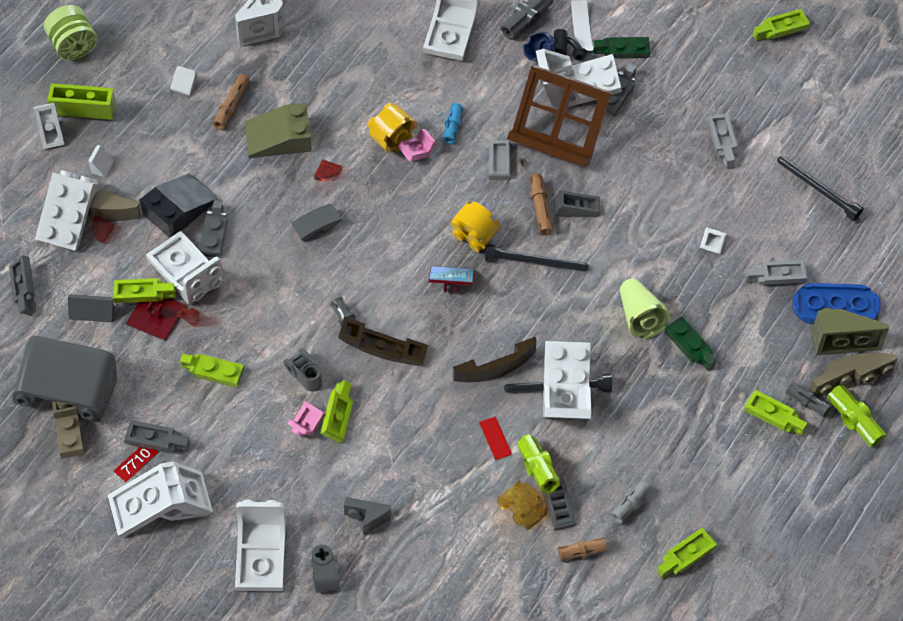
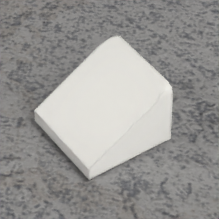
(184, 80)
(100, 162)
(713, 240)

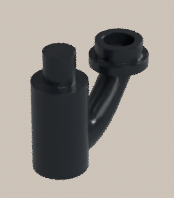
(562, 38)

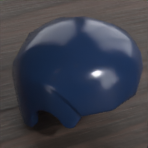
(538, 41)

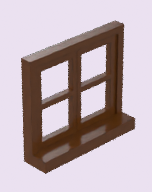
(550, 143)

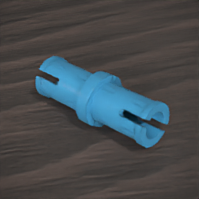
(452, 123)

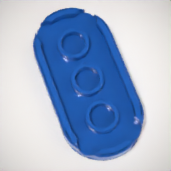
(848, 297)

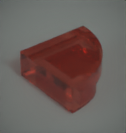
(327, 170)
(102, 228)
(190, 316)

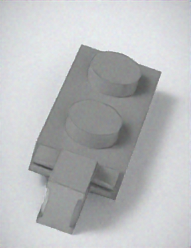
(723, 138)
(778, 272)

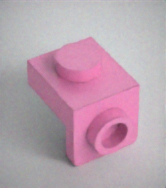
(417, 147)
(307, 420)

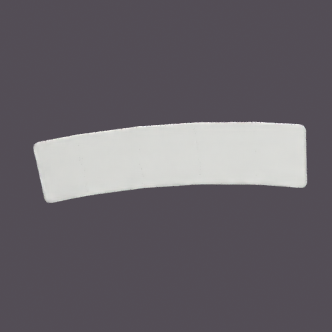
(581, 23)

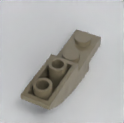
(113, 207)
(858, 368)
(68, 429)

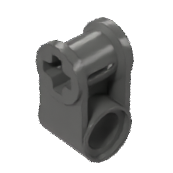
(302, 367)
(324, 572)

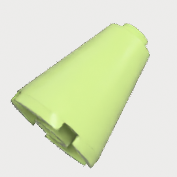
(642, 310)

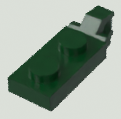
(623, 47)
(690, 343)

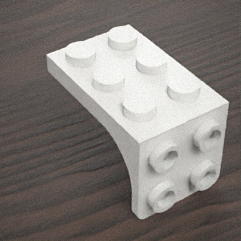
(451, 28)
(66, 209)
(186, 267)
(260, 546)

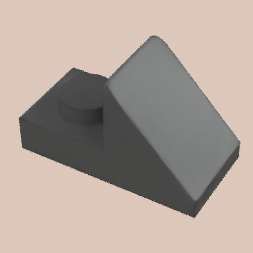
(373, 513)

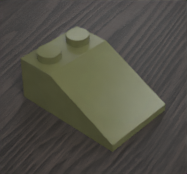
(279, 132)
(846, 332)

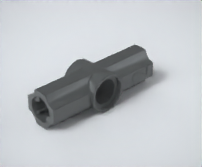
(524, 15)

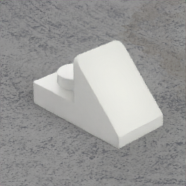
(48, 125)

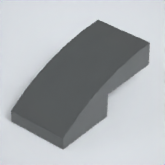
(316, 220)

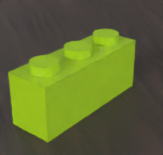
(82, 101)

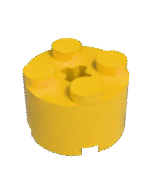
(391, 127)
(474, 225)

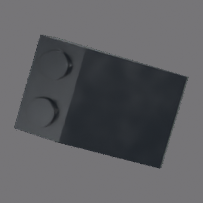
(176, 203)

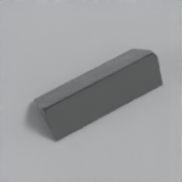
(90, 308)

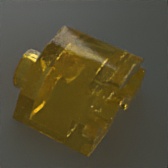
(523, 504)

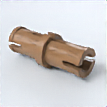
(582, 549)

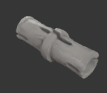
(630, 502)

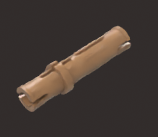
(221, 118)
(539, 196)

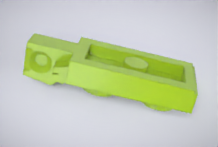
(781, 25)
(142, 290)
(213, 369)
(337, 412)
(775, 413)
(686, 553)

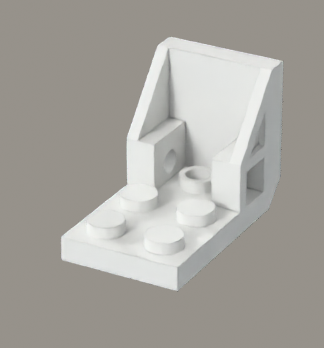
(259, 21)
(596, 72)
(567, 380)
(164, 492)

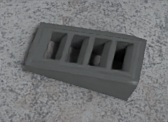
(569, 210)
(562, 492)

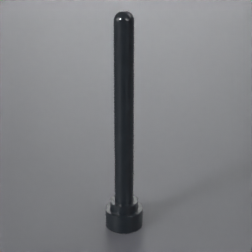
(852, 210)
(494, 253)
(602, 383)

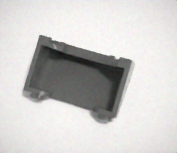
(66, 375)

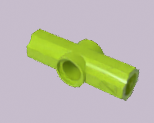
(856, 416)
(538, 464)

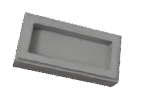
(499, 160)

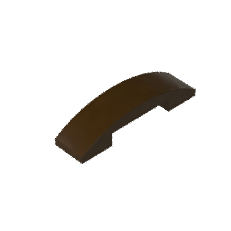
(382, 345)
(471, 372)

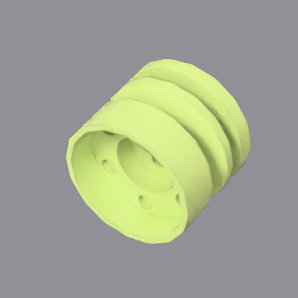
(70, 32)

